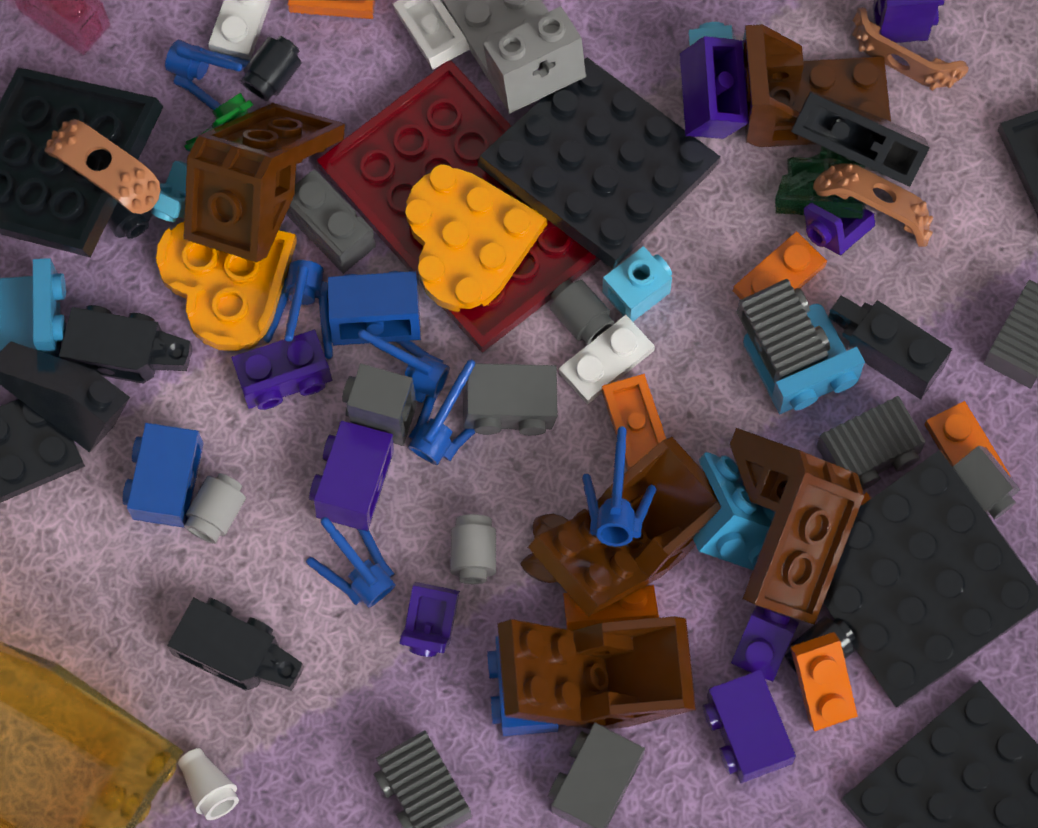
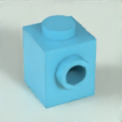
(638, 283)

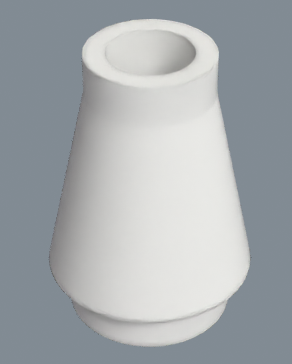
(209, 788)

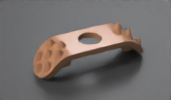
(931, 74)
(123, 179)
(858, 183)

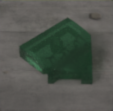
(797, 187)

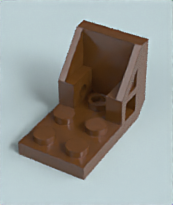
(781, 82)
(246, 174)
(808, 523)
(603, 574)
(596, 674)

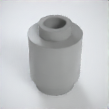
(214, 508)
(473, 549)

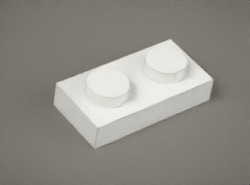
(238, 27)
(432, 30)
(606, 359)

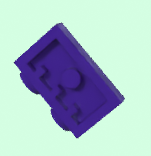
(282, 370)

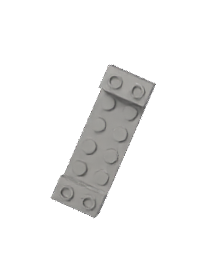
(514, 41)

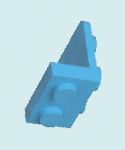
(32, 309)
(803, 388)
(740, 525)

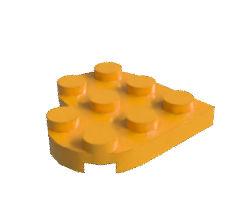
(468, 236)
(226, 295)

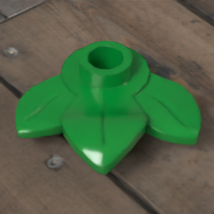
(225, 113)

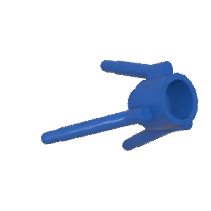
(193, 62)
(302, 288)
(427, 371)
(432, 437)
(615, 520)
(369, 580)

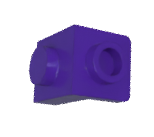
(835, 232)
(429, 619)
(765, 642)

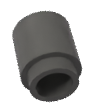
(580, 310)

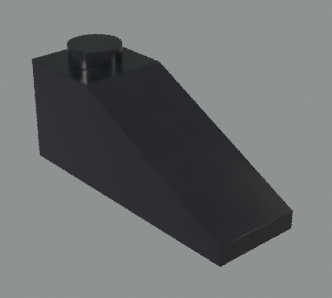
(862, 137)
(63, 393)

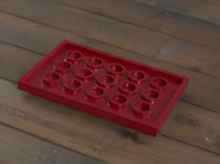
(450, 125)

